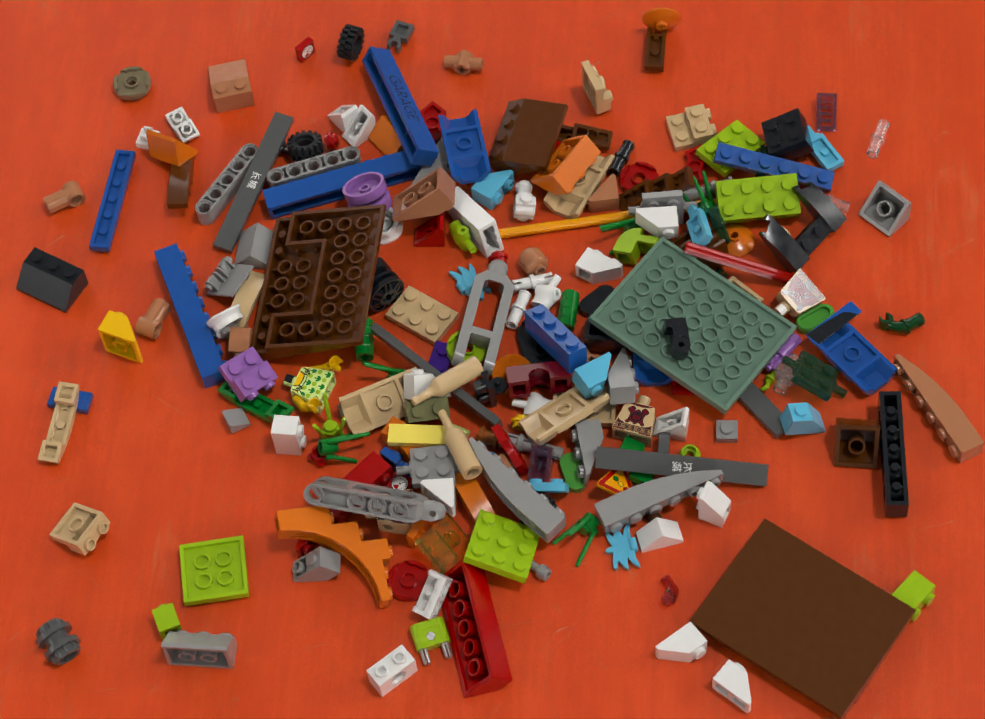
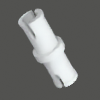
(531, 281)
(517, 309)

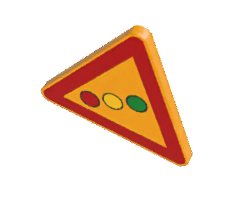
(615, 482)

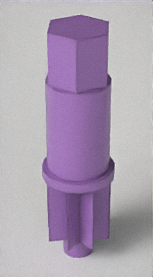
(786, 349)

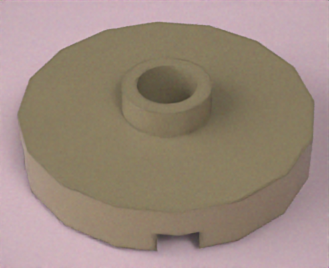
(132, 83)

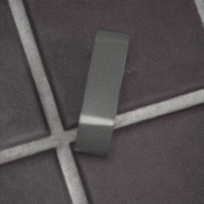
(664, 443)

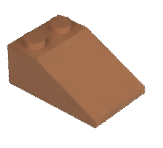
(231, 86)
(425, 197)

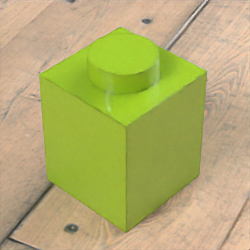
(166, 619)

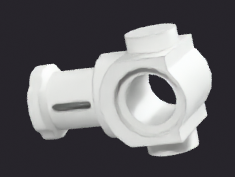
(524, 201)

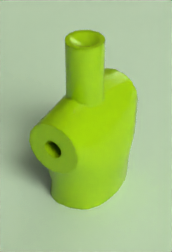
(461, 236)

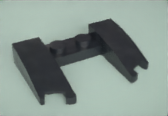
(795, 252)

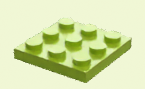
(501, 546)
(214, 570)

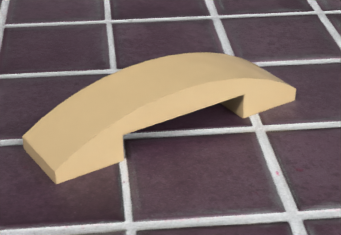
(248, 297)
(61, 423)

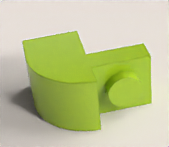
(632, 244)

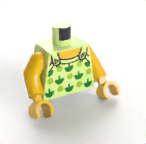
(311, 383)

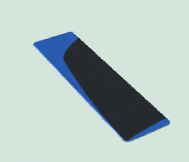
(833, 323)

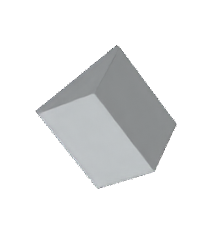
(886, 209)
(254, 246)

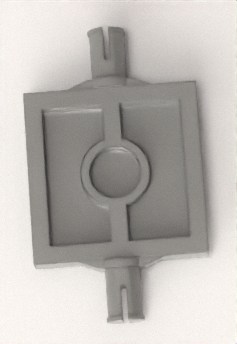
(663, 199)
(429, 463)

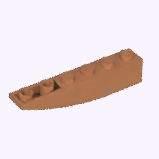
(940, 411)

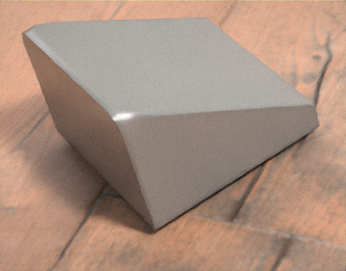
(235, 419)

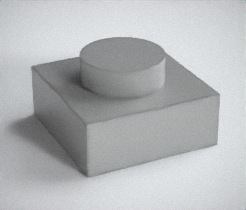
(726, 431)

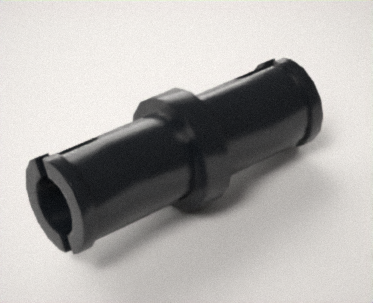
(621, 157)

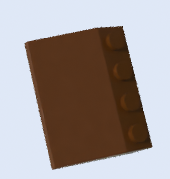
(527, 136)

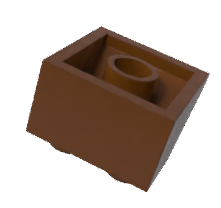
(856, 442)

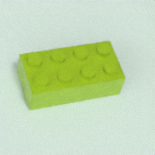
(757, 196)

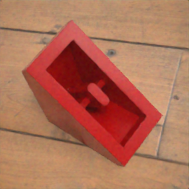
(431, 233)

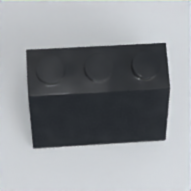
(51, 280)

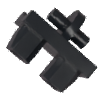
(486, 390)

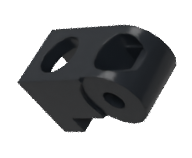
(679, 337)

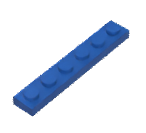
(770, 165)
(112, 201)

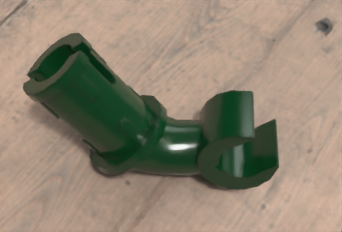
(902, 326)

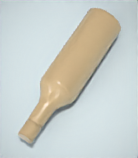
(451, 380)
(460, 448)

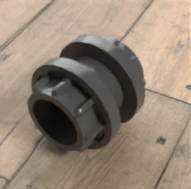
(59, 643)

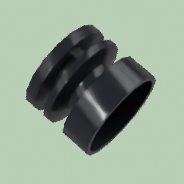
(386, 287)

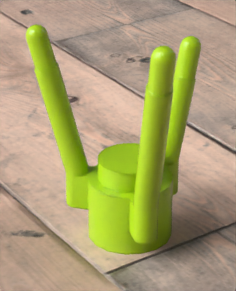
(330, 427)

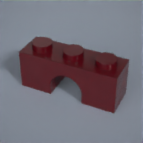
(524, 377)

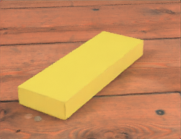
(416, 435)

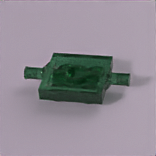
(814, 375)

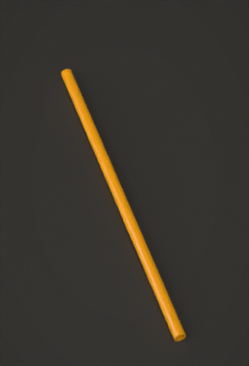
(567, 224)

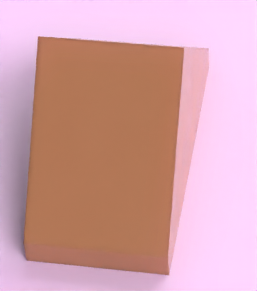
(605, 197)

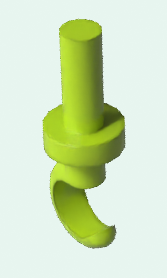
(769, 379)

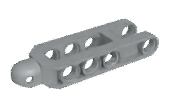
(480, 337)
(344, 494)

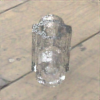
(783, 376)

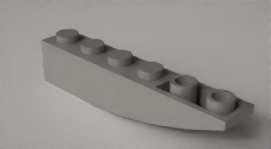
(519, 495)
(651, 497)

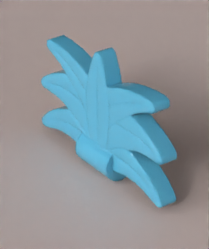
(466, 279)
(623, 548)

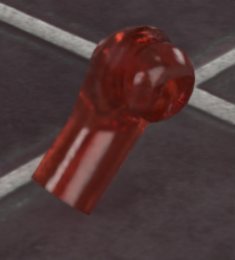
(671, 592)

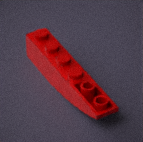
(372, 471)

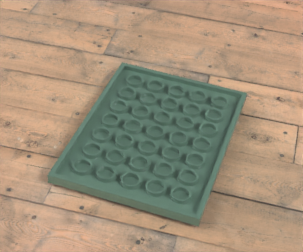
(727, 327)

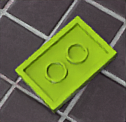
(735, 135)

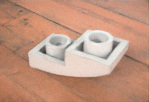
(182, 125)

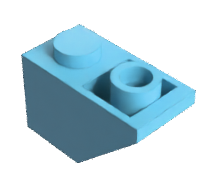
(493, 188)

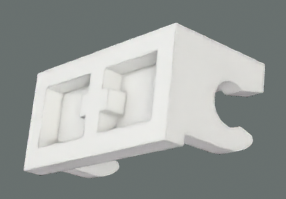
(432, 594)

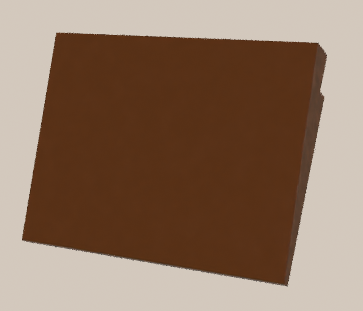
(318, 281)
(803, 618)

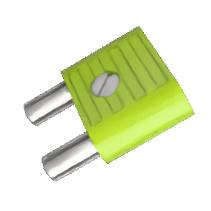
(430, 635)

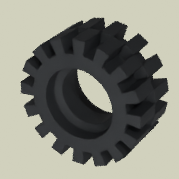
(350, 42)
(304, 145)

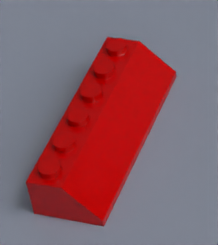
(475, 632)

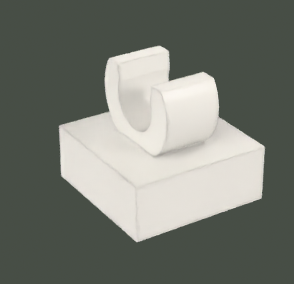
(141, 141)

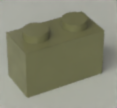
(425, 410)

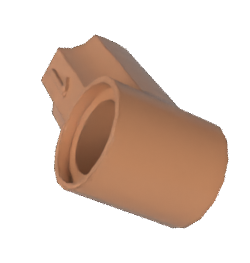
(69, 195)
(151, 323)

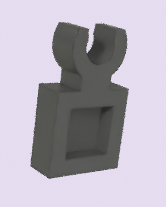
(400, 34)

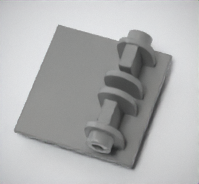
(227, 278)

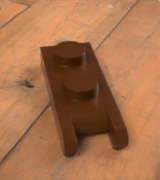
(655, 51)

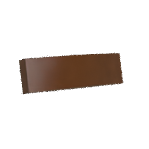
(598, 136)
(680, 180)
(180, 185)

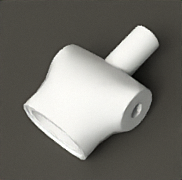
(547, 294)
(532, 403)

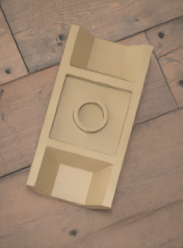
(572, 204)
(374, 404)
(560, 415)

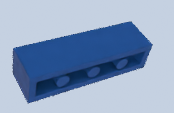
(555, 338)

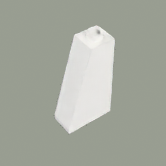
(481, 225)

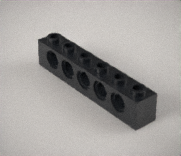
(893, 454)

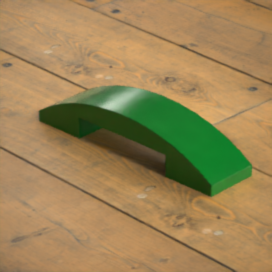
(260, 406)

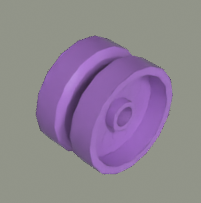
(367, 190)

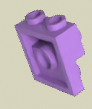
(248, 374)

